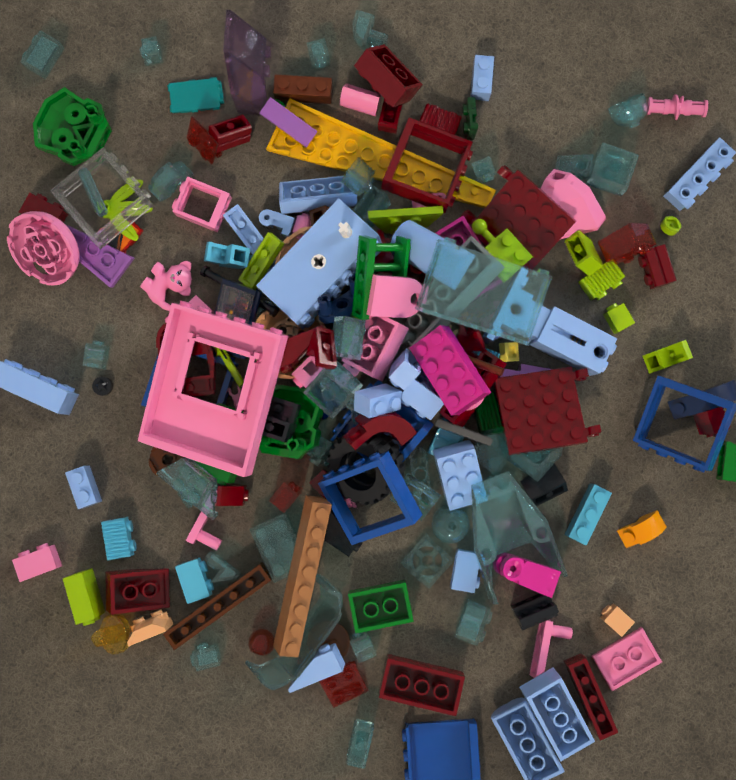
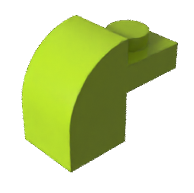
(667, 356)

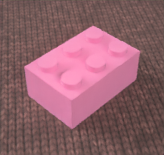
(379, 346)

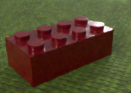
(421, 684)

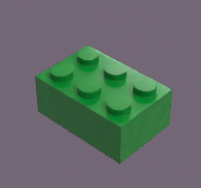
(380, 606)

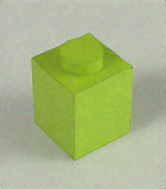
(618, 317)

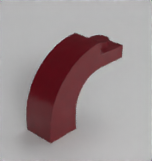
(367, 427)

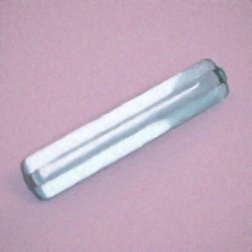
(92, 192)

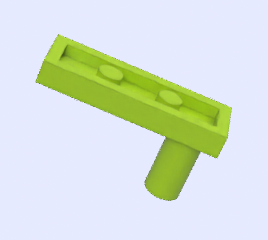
(261, 260)

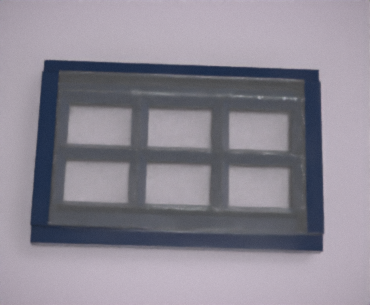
(238, 302)

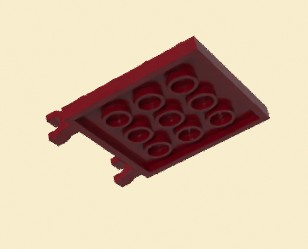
(526, 213)
(542, 410)

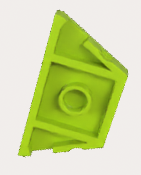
(391, 219)

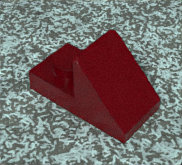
(389, 118)
(323, 348)

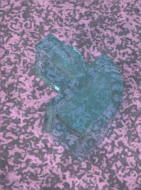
(363, 32)
(168, 178)

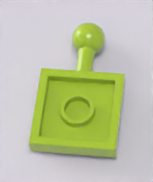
(503, 246)

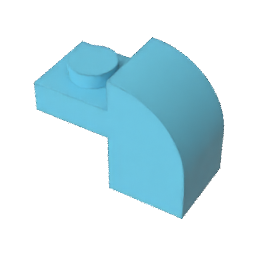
(227, 256)

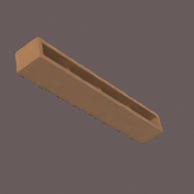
(302, 576)

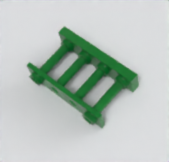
(365, 268)

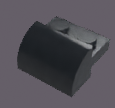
(281, 419)
(534, 610)

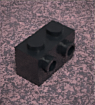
(547, 488)

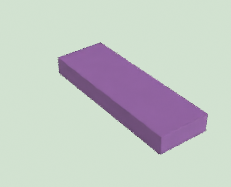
(288, 122)

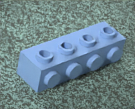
(699, 175)

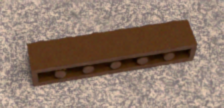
(217, 606)

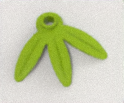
(116, 205)

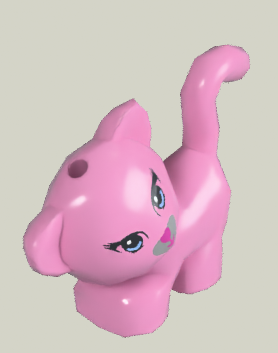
(177, 279)

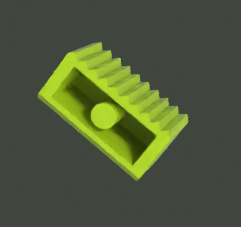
(583, 253)
(604, 278)

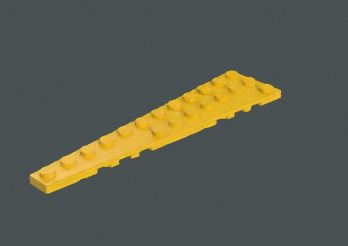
(341, 144)

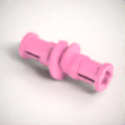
(677, 106)

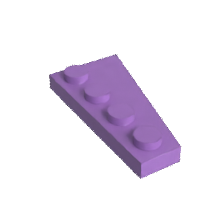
(106, 263)

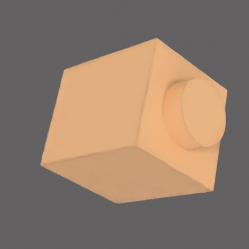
(616, 619)

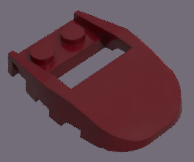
(197, 385)

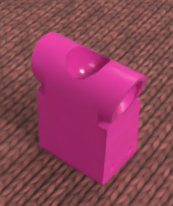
(527, 573)

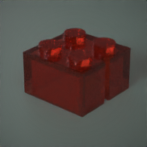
(627, 243)

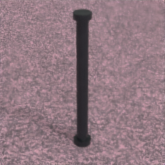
(205, 271)

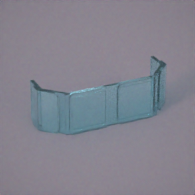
(318, 627)

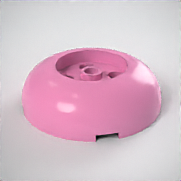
(43, 240)

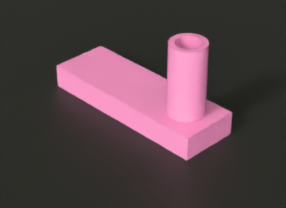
(198, 534)
(545, 631)

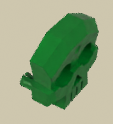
(57, 121)
(306, 435)

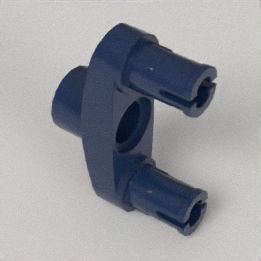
(339, 307)

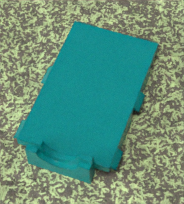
(196, 95)

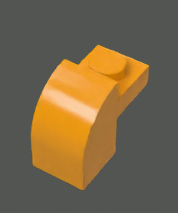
(643, 530)

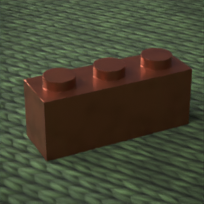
(303, 89)

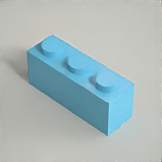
(588, 514)

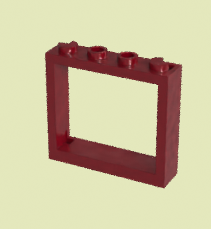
(438, 138)

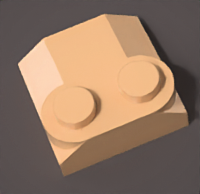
(147, 628)

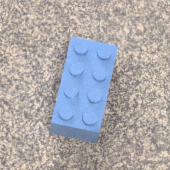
(36, 387)
(557, 714)

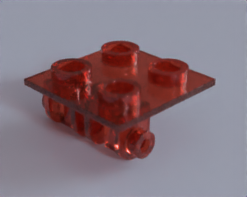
(202, 140)
(344, 685)

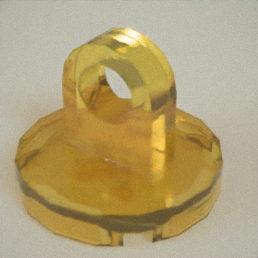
(112, 634)

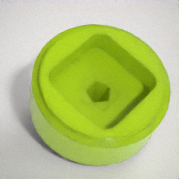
(670, 225)

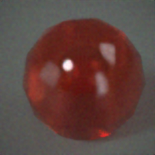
(261, 642)

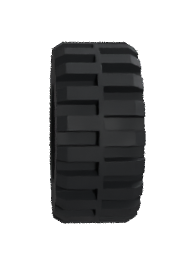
(360, 486)

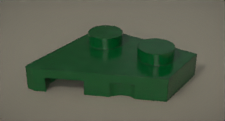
(470, 126)

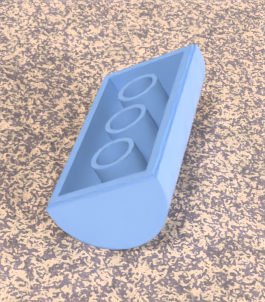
(313, 193)
(422, 243)
(526, 741)

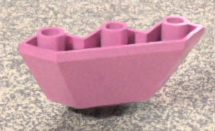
(576, 200)

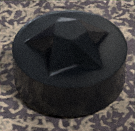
(102, 386)

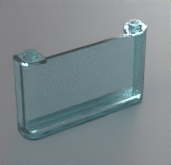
(483, 292)

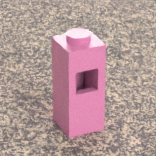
(306, 372)

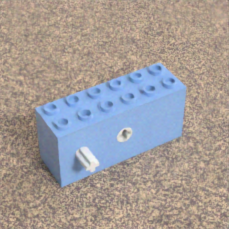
(317, 264)

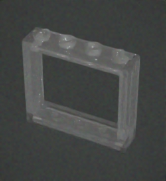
(120, 221)

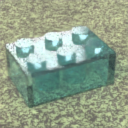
(276, 544)

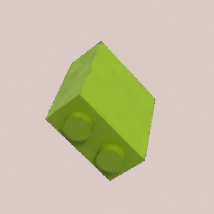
(84, 597)

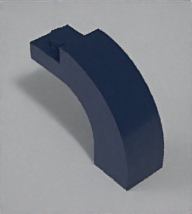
(691, 405)

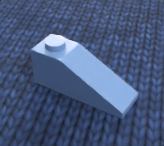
(324, 664)

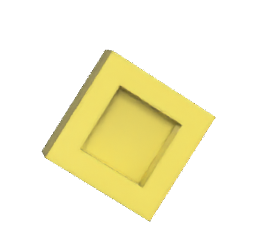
(509, 351)

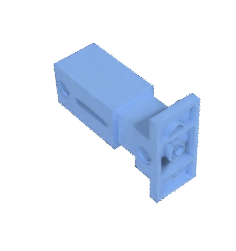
(570, 340)

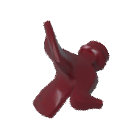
(470, 340)

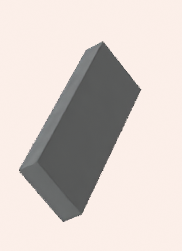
(463, 432)

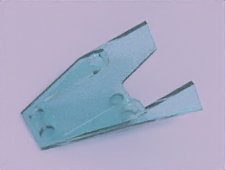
(505, 520)

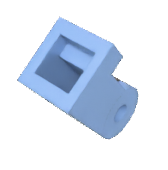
(274, 219)

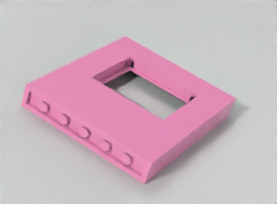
(198, 427)

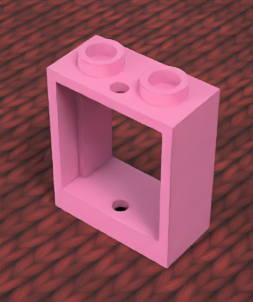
(220, 209)

